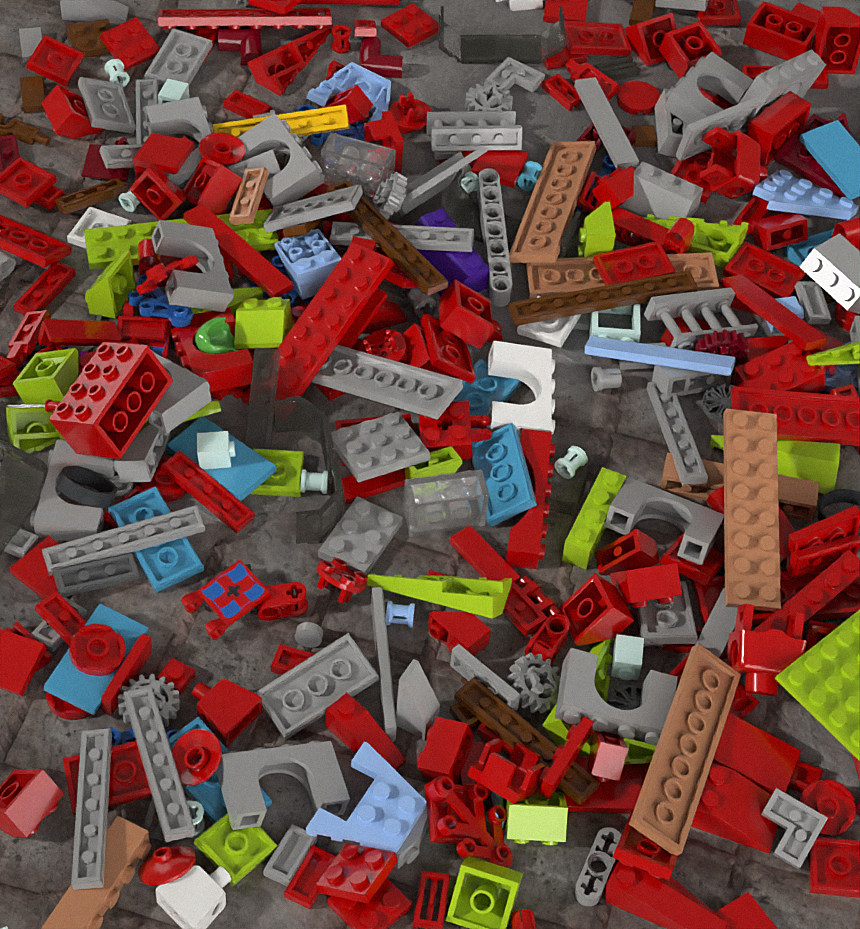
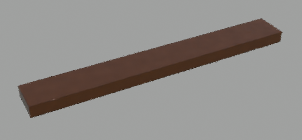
(394, 244)
(600, 298)

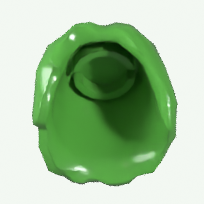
(215, 337)

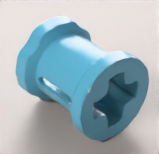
(530, 176)

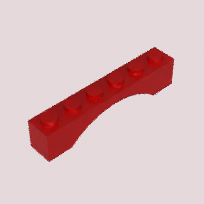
(525, 537)

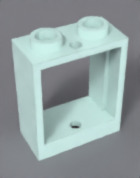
(615, 333)

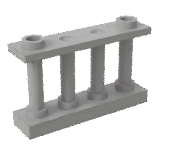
(474, 129)
(696, 303)

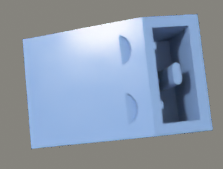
(308, 261)

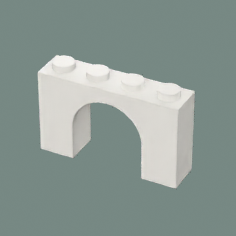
(534, 368)

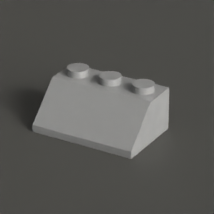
(662, 194)
(837, 270)

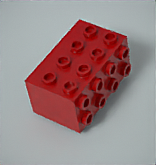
(111, 399)

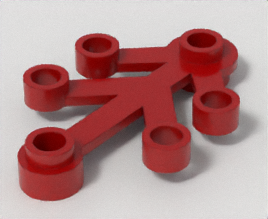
(161, 272)
(474, 826)

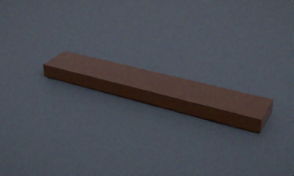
(515, 729)

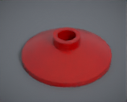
(222, 148)
(189, 750)
(166, 865)

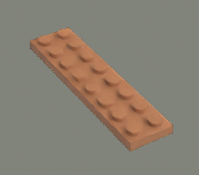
(552, 202)
(581, 274)
(751, 510)
(685, 750)

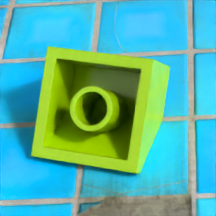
(597, 233)
(112, 287)
(262, 323)
(48, 376)
(537, 819)
(484, 895)

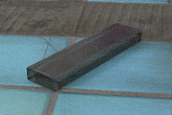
(262, 398)

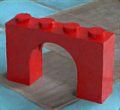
(219, 370)

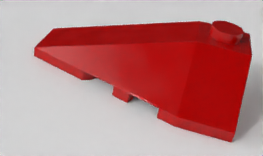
(659, 900)

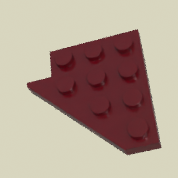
(800, 160)

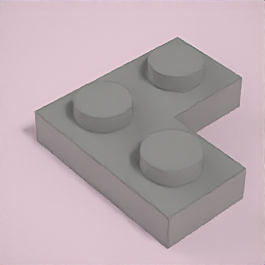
(514, 72)
(802, 827)

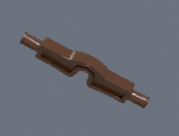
(23, 132)

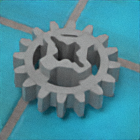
(488, 98)
(390, 194)
(535, 682)
(166, 709)

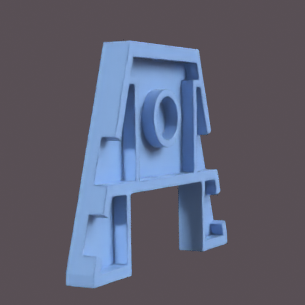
(373, 85)
(384, 812)

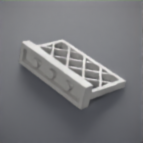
(437, 180)

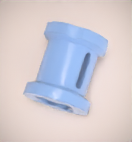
(400, 614)

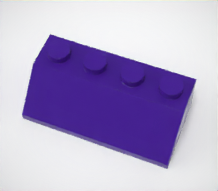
(462, 266)

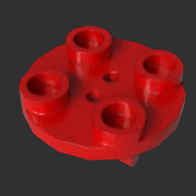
(410, 113)
(393, 345)
(342, 577)

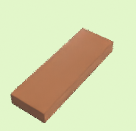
(249, 196)

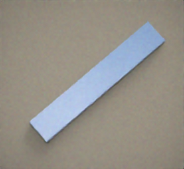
(660, 355)

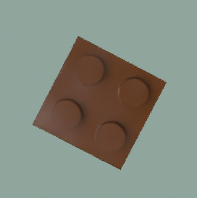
(86, 37)

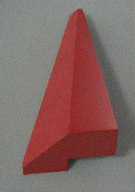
(280, 66)

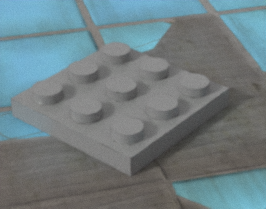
(379, 446)

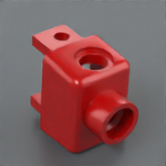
(732, 171)
(764, 653)

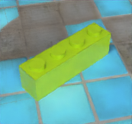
(590, 522)

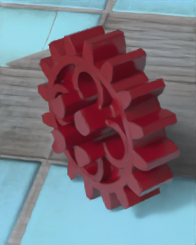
(724, 344)

